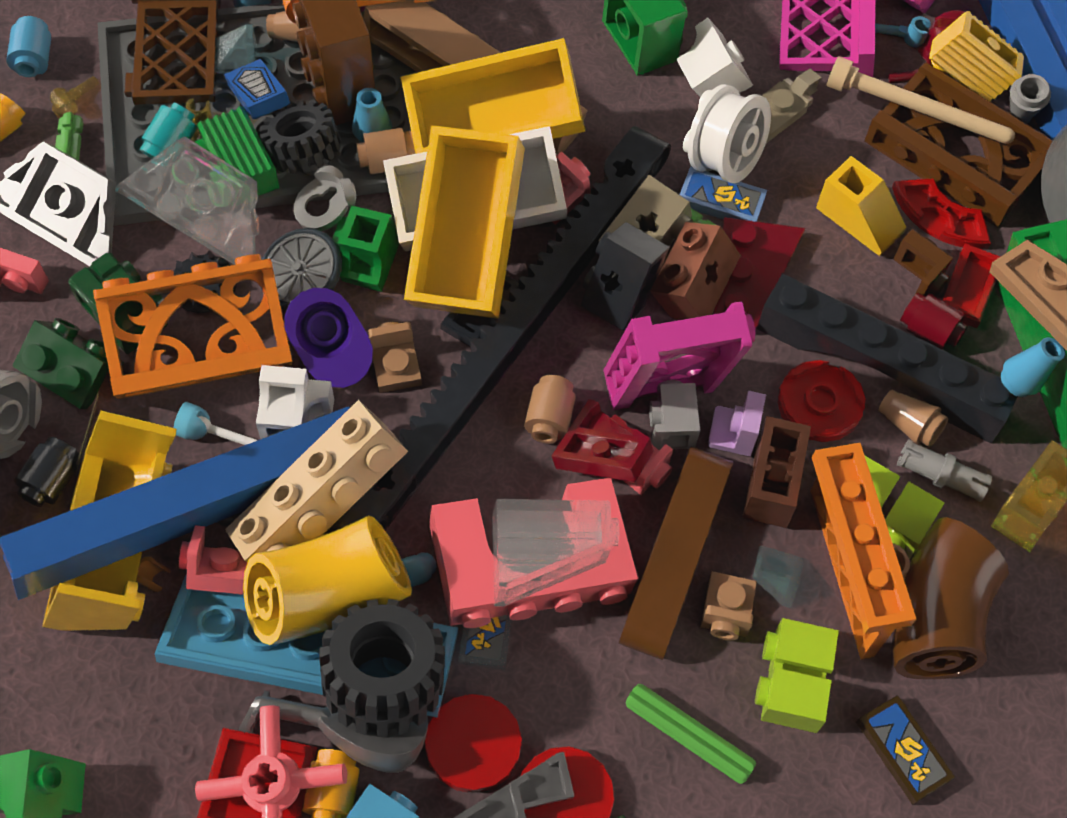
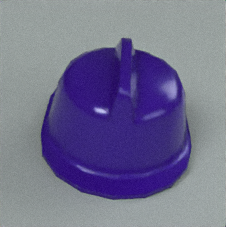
(328, 337)

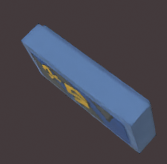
(720, 198)

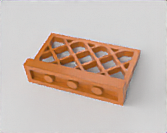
(860, 547)

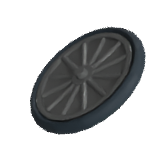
(303, 262)

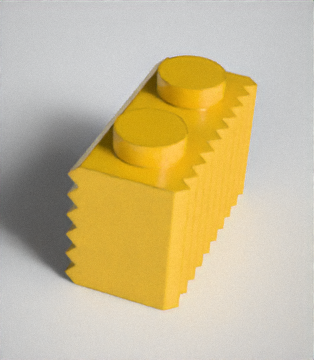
(976, 57)

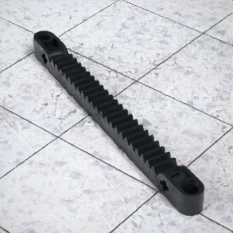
(519, 320)

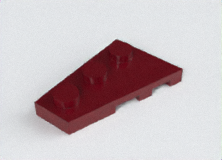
(763, 259)

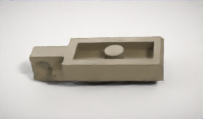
(790, 100)

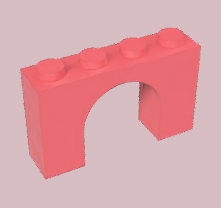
(468, 570)

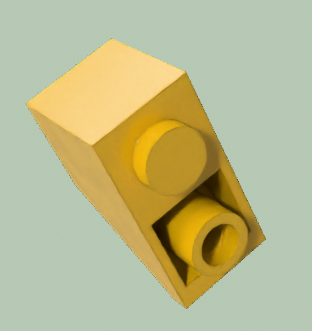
(862, 206)

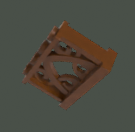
(954, 176)

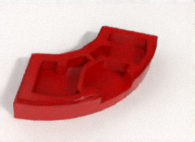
(940, 216)

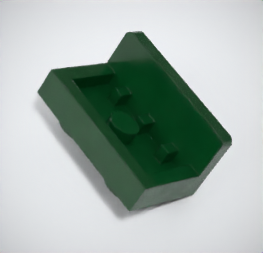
(63, 361)

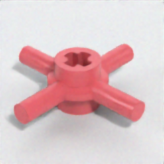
(262, 770)

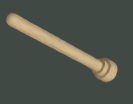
(847, 76)

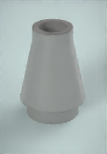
(1028, 97)

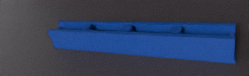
(153, 511)

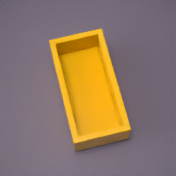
(497, 94)
(464, 221)

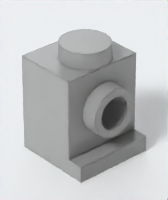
(675, 415)

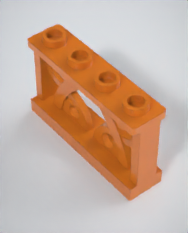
(149, 371)

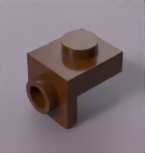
(925, 261)

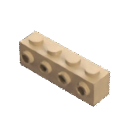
(319, 484)

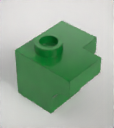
(367, 247)
(40, 785)

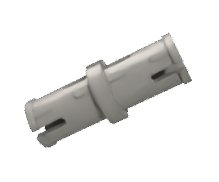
(944, 470)

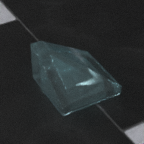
(235, 49)
(776, 578)

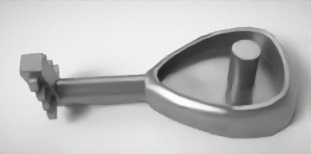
(383, 754)

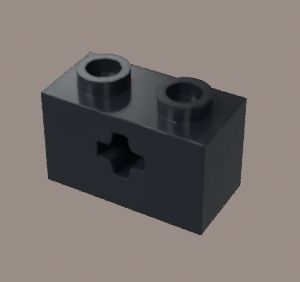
(623, 275)

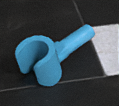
(914, 35)

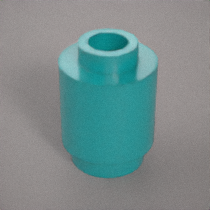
(166, 128)

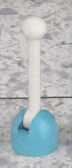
(194, 422)

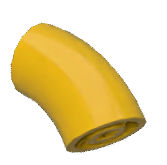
(309, 584)

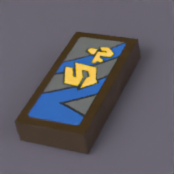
(905, 749)

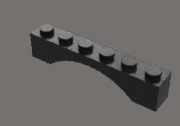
(821, 323)

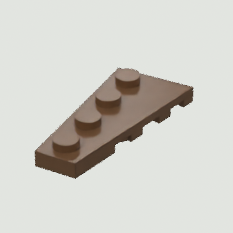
(1037, 284)

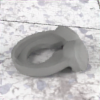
(326, 179)

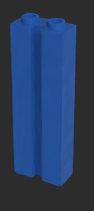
(1040, 34)

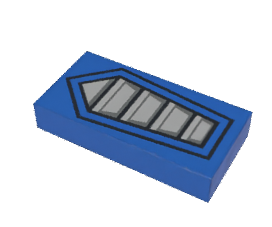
(257, 89)

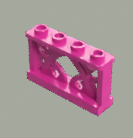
(711, 344)

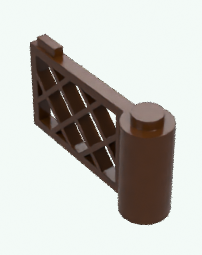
(178, 13)

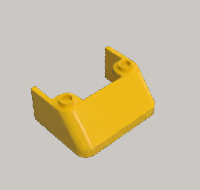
(117, 458)

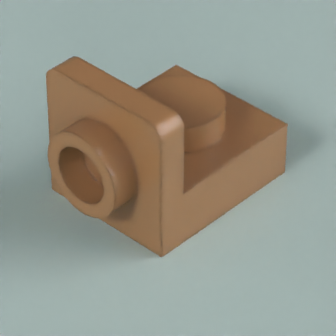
(394, 356)
(728, 606)

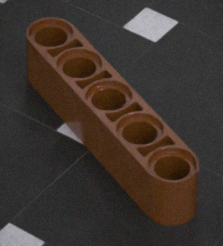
(675, 553)

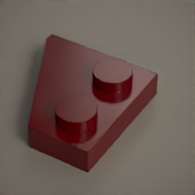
(603, 446)

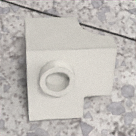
(713, 61)
(290, 399)

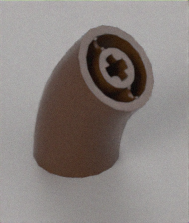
(951, 594)

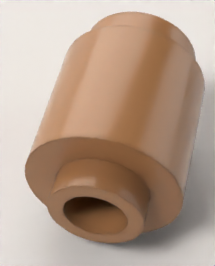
(384, 146)
(550, 409)

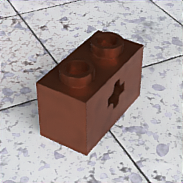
(695, 271)
(776, 472)

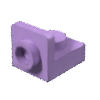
(739, 427)

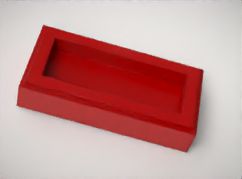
(971, 283)

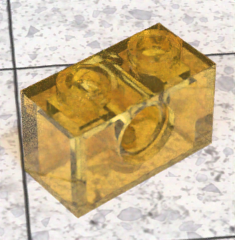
(1035, 499)

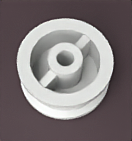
(728, 133)

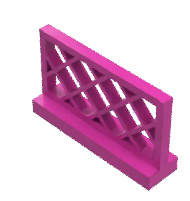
(860, 27)

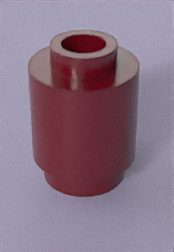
(934, 321)

